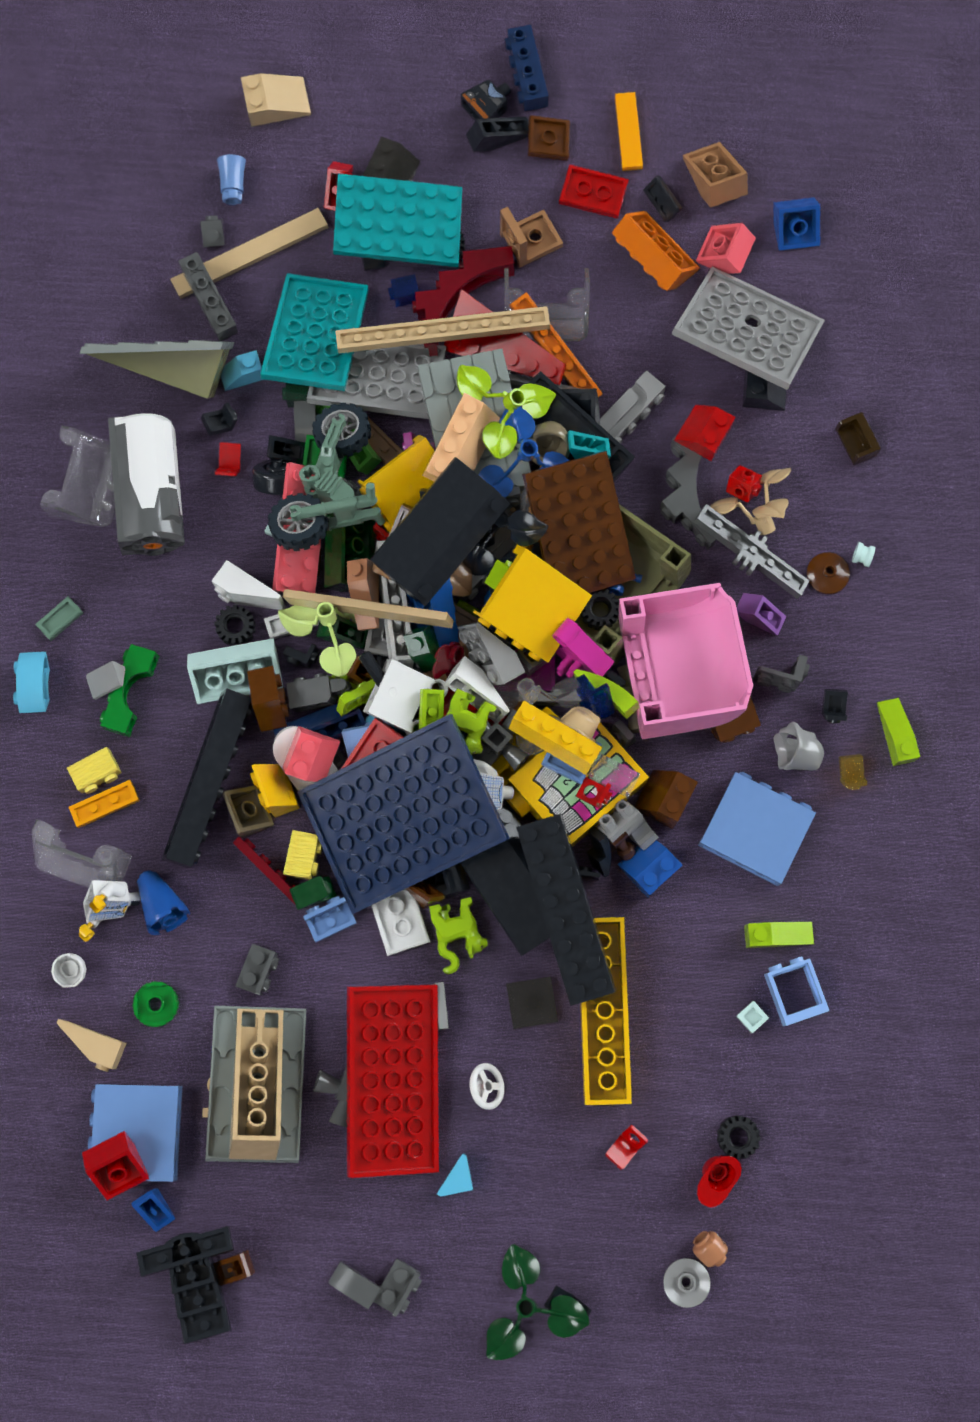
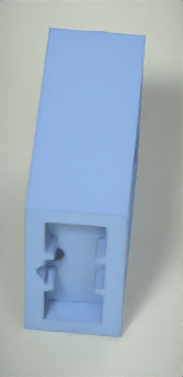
(796, 963)

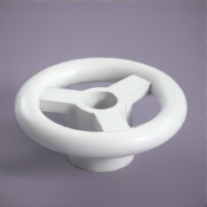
(482, 1086)

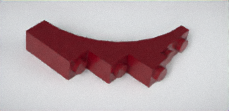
(475, 270)

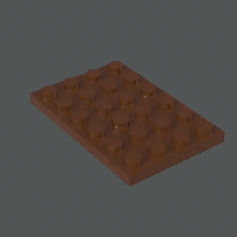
(584, 521)

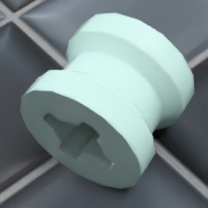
(863, 554)

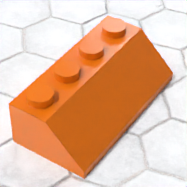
(654, 250)

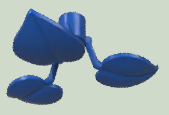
(524, 427)

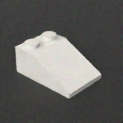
(243, 589)

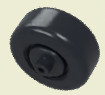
(270, 476)

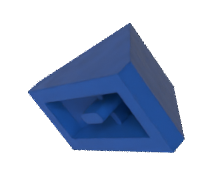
(154, 1209)

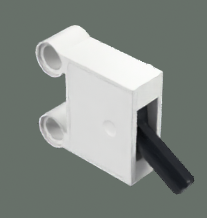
(396, 692)

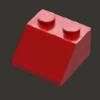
(705, 430)
(114, 1165)

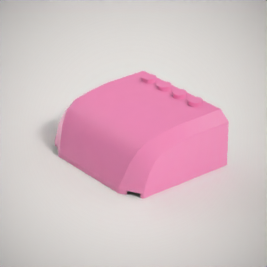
(685, 659)

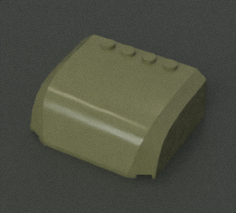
(663, 569)

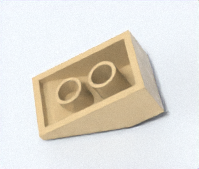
(274, 98)

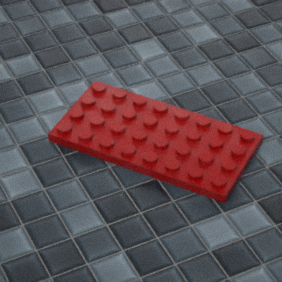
(392, 1080)

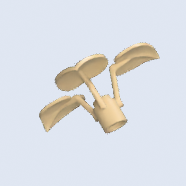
(764, 513)

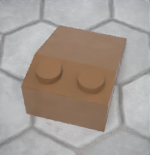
(716, 174)

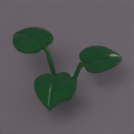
(566, 1313)

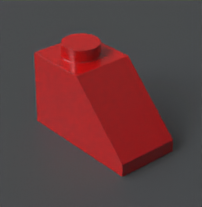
(331, 182)

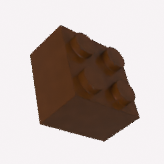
(268, 698)

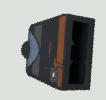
(485, 100)

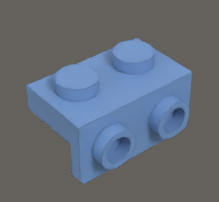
(329, 919)

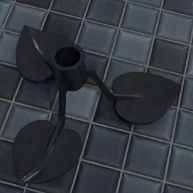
(525, 532)

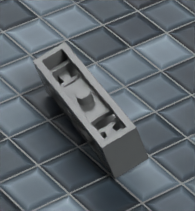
(208, 296)

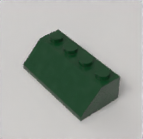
(346, 545)

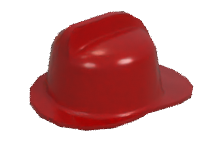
(718, 1179)

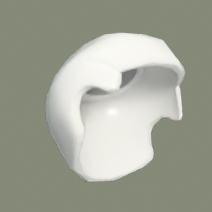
(68, 970)

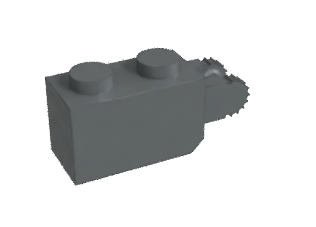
(315, 692)

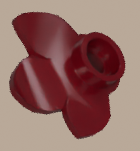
(447, 658)

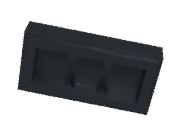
(662, 198)

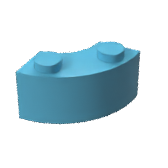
(31, 682)

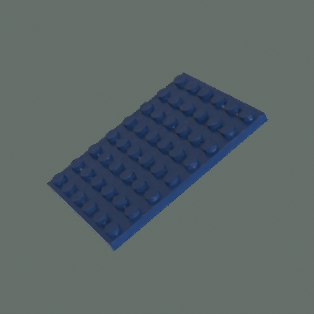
(403, 814)

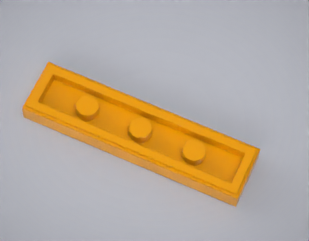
(628, 131)

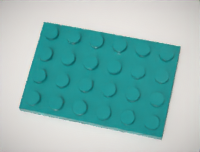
(397, 220)
(304, 332)

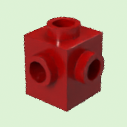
(744, 484)

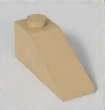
(94, 1045)

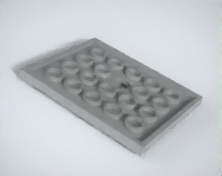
(718, 326)

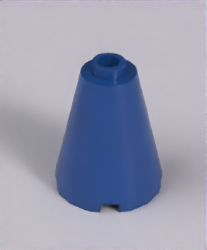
(160, 904)

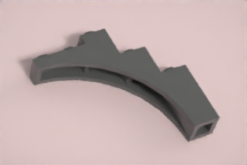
(684, 502)

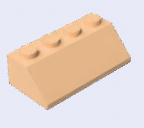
(462, 436)

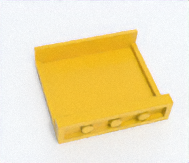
(401, 480)
(532, 604)

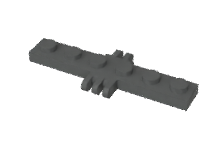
(751, 551)

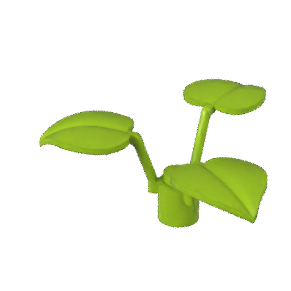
(533, 398)

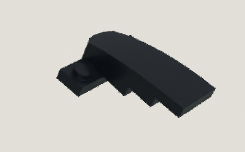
(193, 1280)

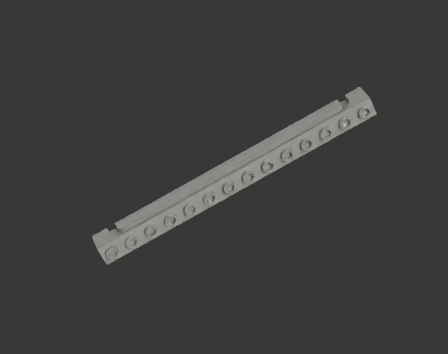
(618, 422)

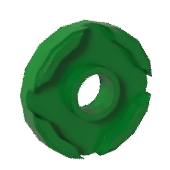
(142, 1001)

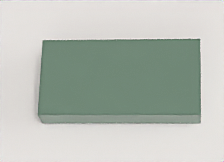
(59, 618)

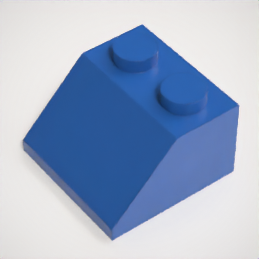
(797, 223)
(650, 867)

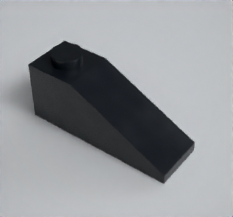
(497, 132)

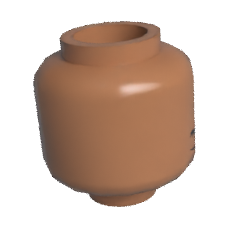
(710, 1249)

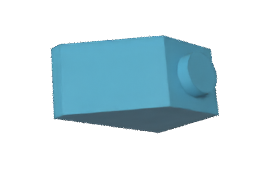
(241, 371)

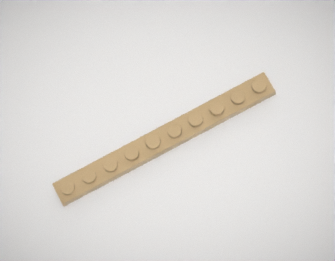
(442, 329)

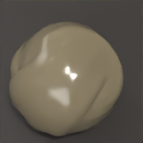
(550, 437)

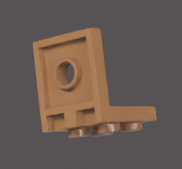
(518, 235)

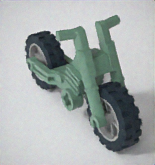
(330, 491)

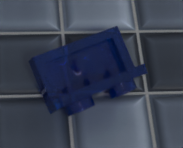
(596, 700)

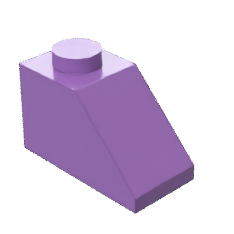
(760, 613)

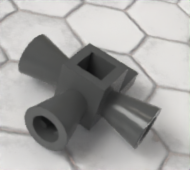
(498, 741)
(328, 1084)

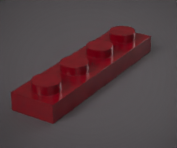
(263, 863)

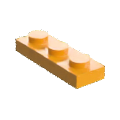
(104, 803)

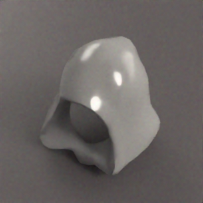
(798, 753)

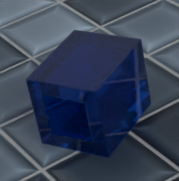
(403, 290)

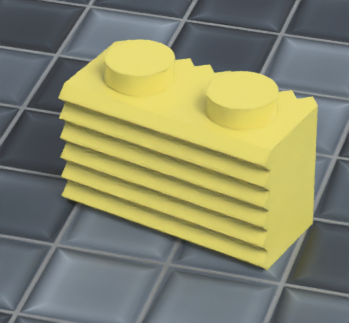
(94, 771)
(302, 855)

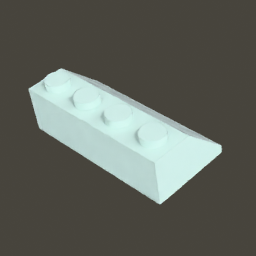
(227, 668)

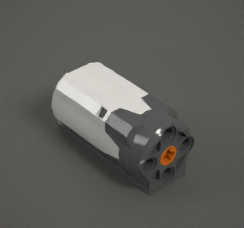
(146, 484)

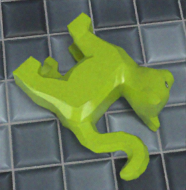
(468, 721)
(455, 928)

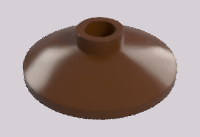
(825, 582)

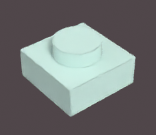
(752, 1017)

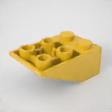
(275, 789)

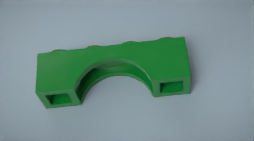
(138, 664)

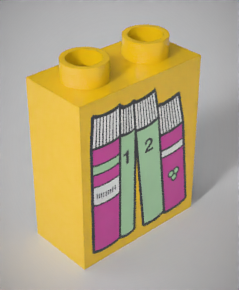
(551, 794)

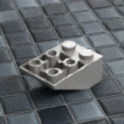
(490, 654)

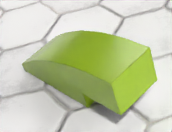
(622, 699)

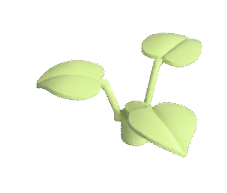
(300, 622)

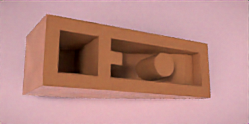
(363, 585)

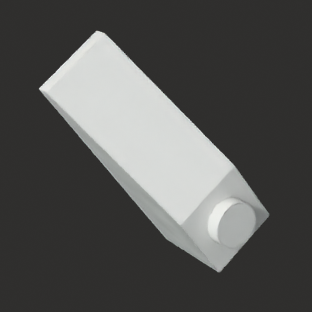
(473, 680)

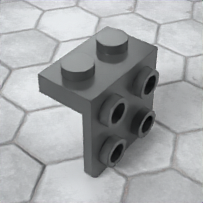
(784, 681)

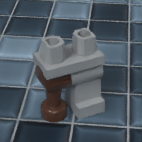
(627, 823)

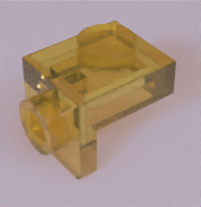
(852, 771)

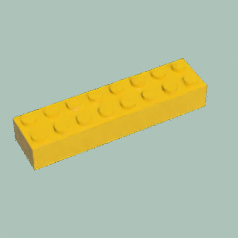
(607, 1027)

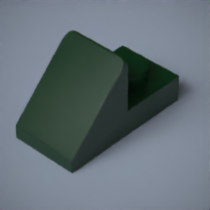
(312, 892)

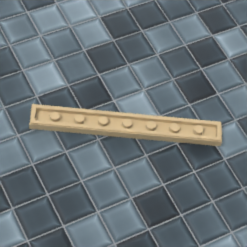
(257, 249)
(370, 608)

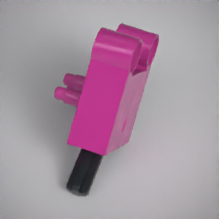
(582, 653)

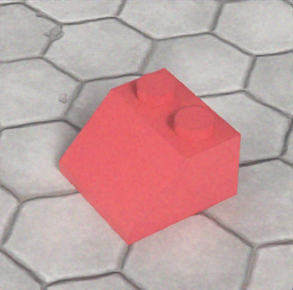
(726, 247)
(310, 755)

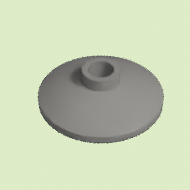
(688, 1295)

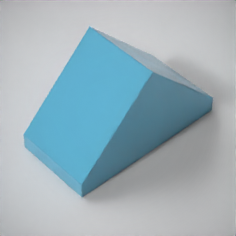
(458, 1180)

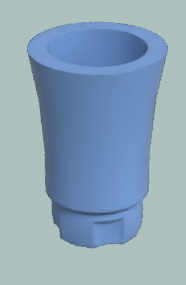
(231, 178)

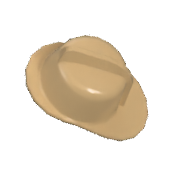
(581, 720)

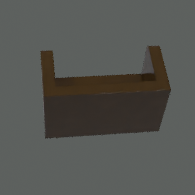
(857, 438)

